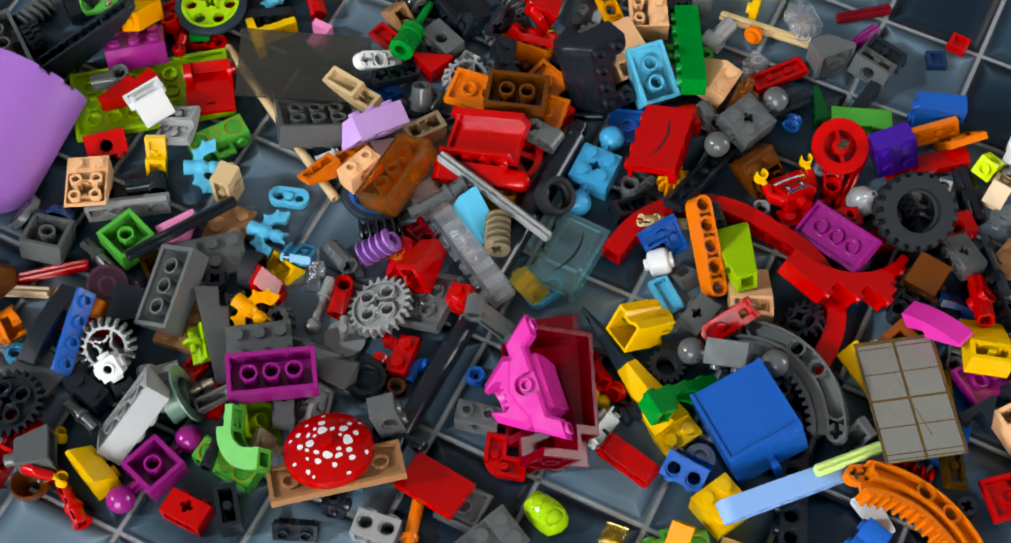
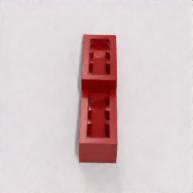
(939, 161)

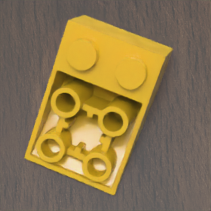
(987, 350)

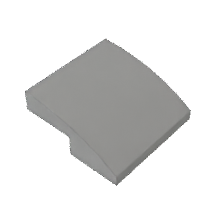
(180, 126)

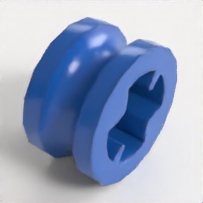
(792, 122)

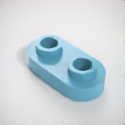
(290, 197)

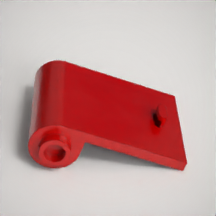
(210, 85)

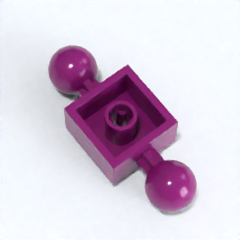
(166, 473)

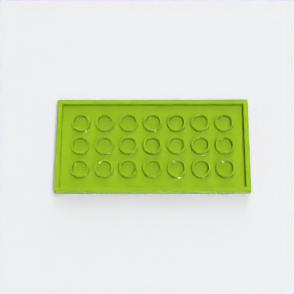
(95, 120)

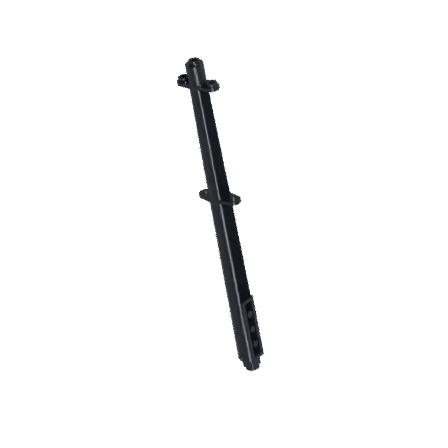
(461, 329)

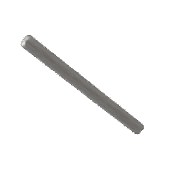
(495, 196)

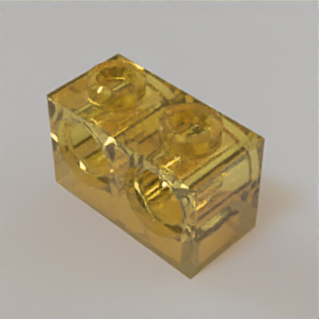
(528, 285)

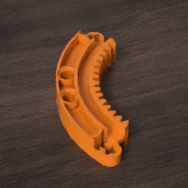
(912, 499)

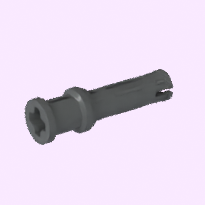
(447, 193)

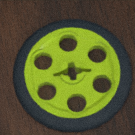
(208, 26)

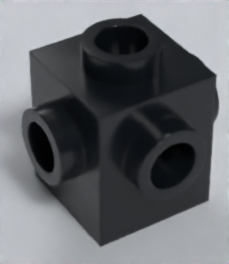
(336, 505)

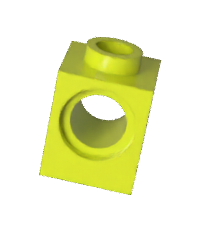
(988, 166)

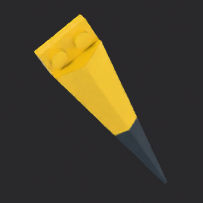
(681, 428)

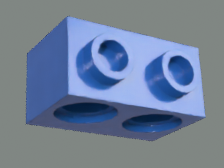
(688, 464)

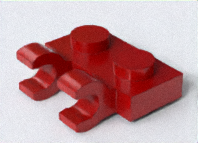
(403, 354)

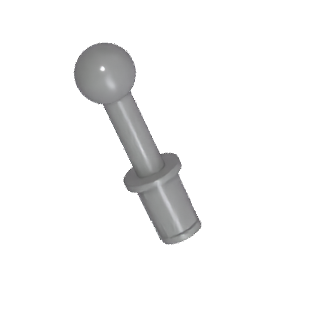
(313, 325)

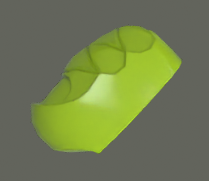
(545, 513)

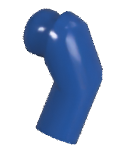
(418, 367)

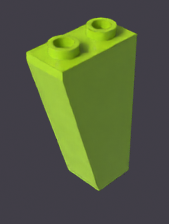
(738, 256)

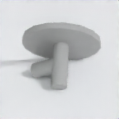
(343, 338)

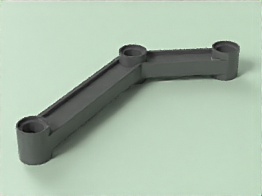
(479, 311)

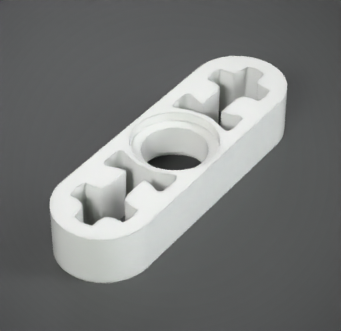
(372, 64)

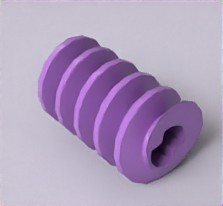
(377, 247)

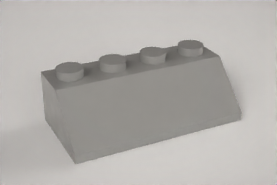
(132, 416)

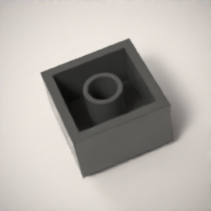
(47, 239)

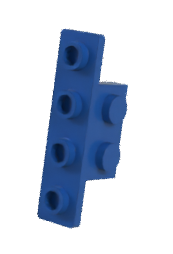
(69, 340)

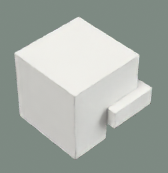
(150, 102)

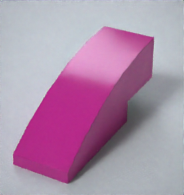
(936, 324)

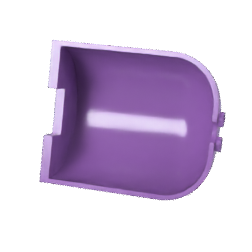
(34, 124)

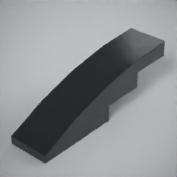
(46, 326)

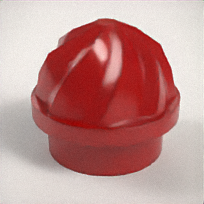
(616, 391)

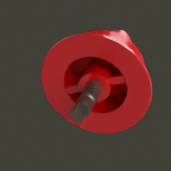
(840, 146)

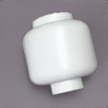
(659, 262)

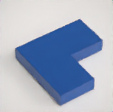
(664, 231)

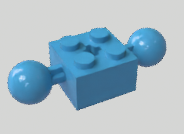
(596, 169)

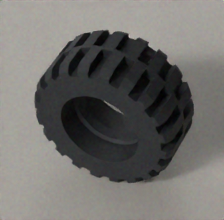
(942, 211)

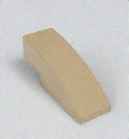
(351, 89)

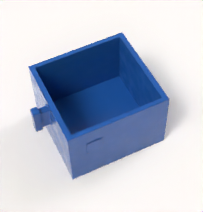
(750, 422)

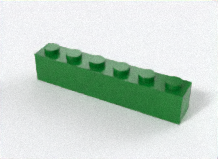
(688, 50)

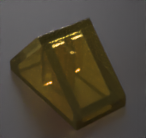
(613, 534)

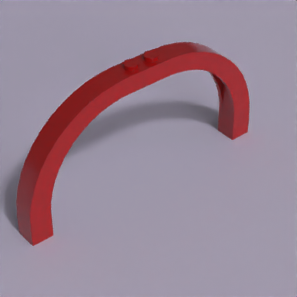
(762, 227)

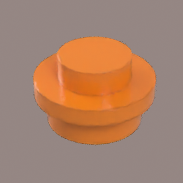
(753, 34)

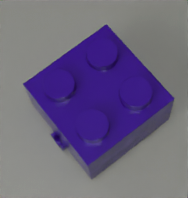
(893, 149)

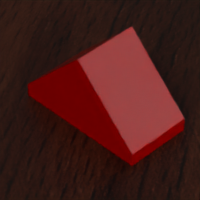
(432, 64)

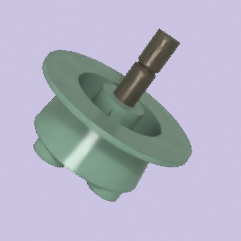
(182, 394)

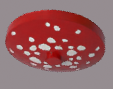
(328, 450)

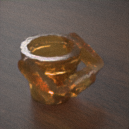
(742, 88)

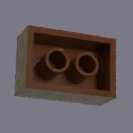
(518, 93)

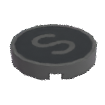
(24, 212)

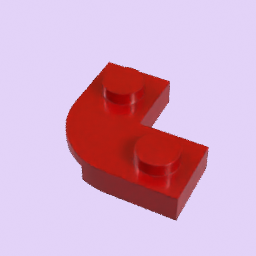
(498, 462)

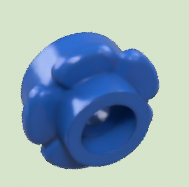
(476, 371)

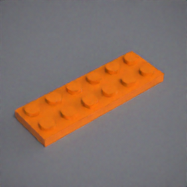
(469, 88)

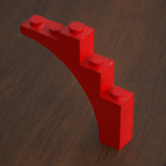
(847, 287)

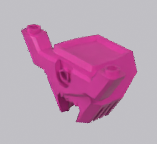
(529, 387)

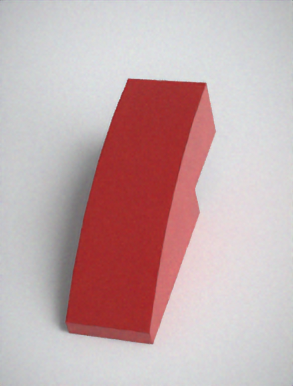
(113, 99)

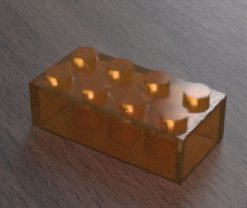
(396, 174)

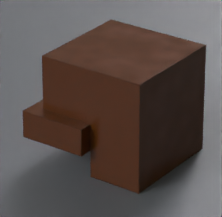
(926, 277)

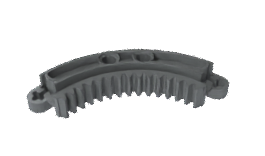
(820, 393)

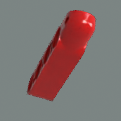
(496, 176)

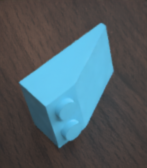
(651, 74)

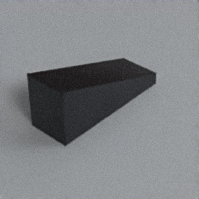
(867, 96)

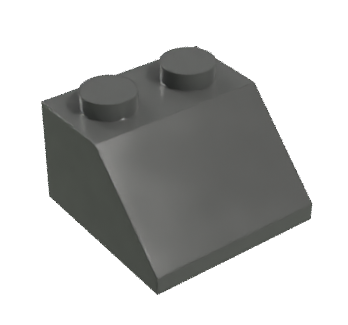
(828, 55)

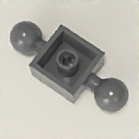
(746, 122)
(731, 354)

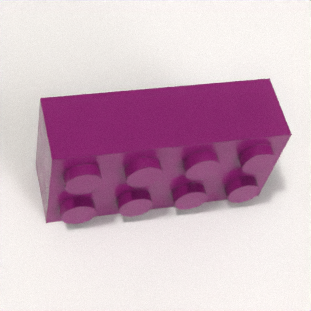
(271, 375)

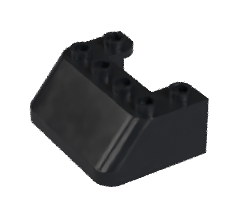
(589, 72)

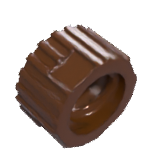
(397, 381)

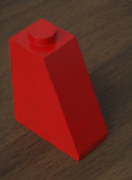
(422, 265)

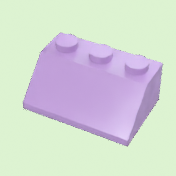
(373, 124)

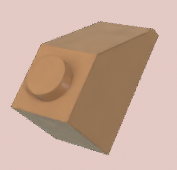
(397, 14)

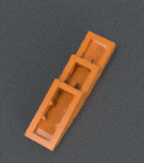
(326, 167)

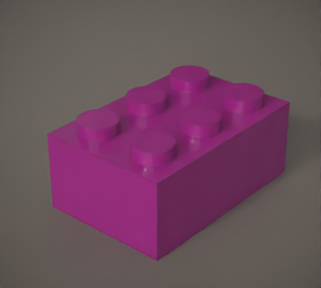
(138, 48)

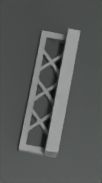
(140, 204)
(313, 406)

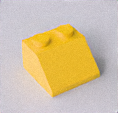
(94, 470)

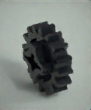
(804, 320)

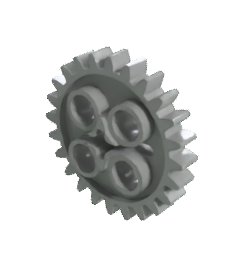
(380, 307)

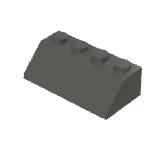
(171, 289)

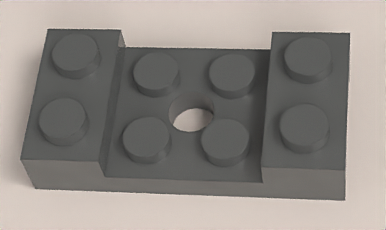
(495, 528)

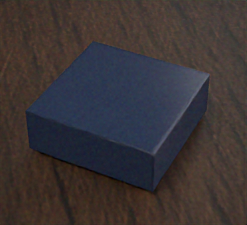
(936, 60)

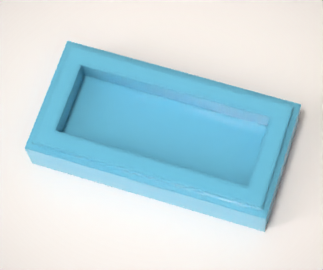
(666, 294)

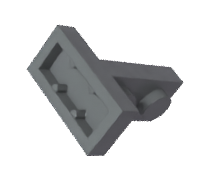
(861, 434)

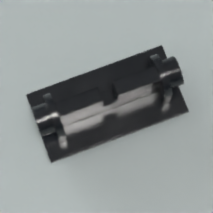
(287, 530)

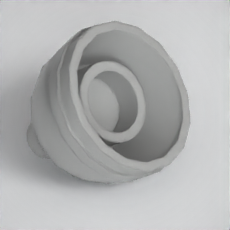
(863, 198)

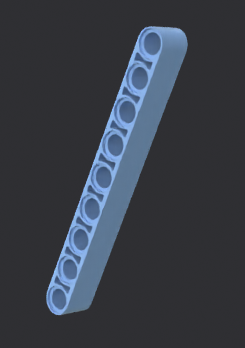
(779, 493)

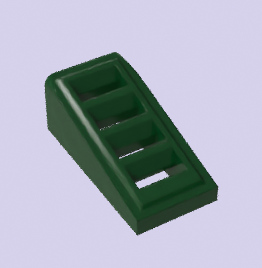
(820, 111)

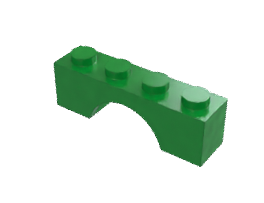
(661, 403)

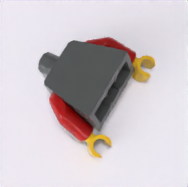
(36, 454)

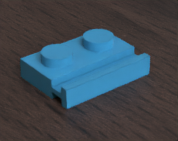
(300, 255)

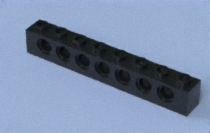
(796, 509)

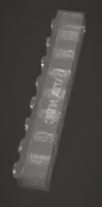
(465, 247)

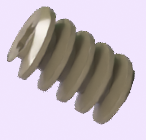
(497, 233)

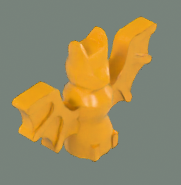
(248, 306)

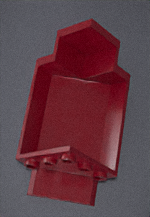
(573, 358)

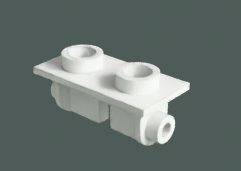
(607, 421)

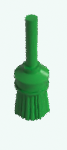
(409, 35)

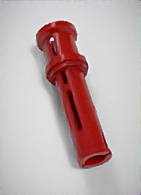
(73, 506)

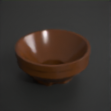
(21, 484)

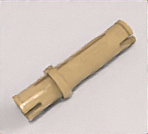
(651, 219)

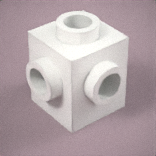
(115, 361)

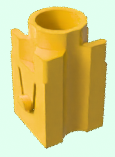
(641, 324)

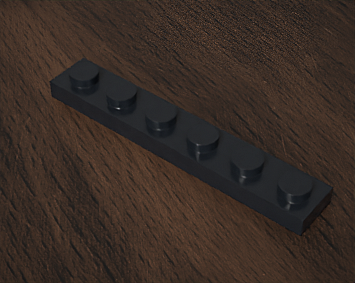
(698, 179)

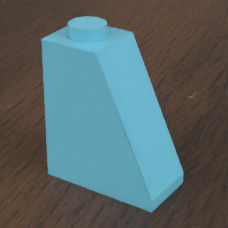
(472, 211)

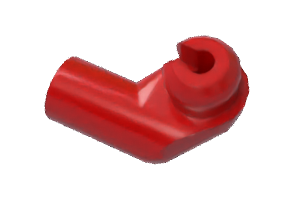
(179, 48)

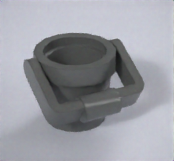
(423, 97)

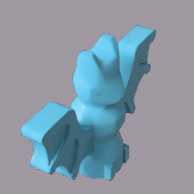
(199, 167)
(264, 231)

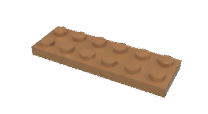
(385, 468)

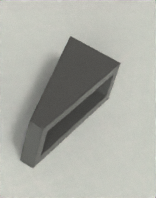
(211, 400)

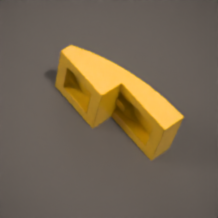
(156, 153)

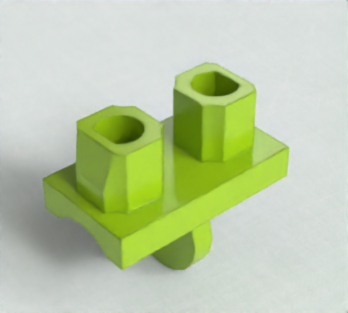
(197, 344)

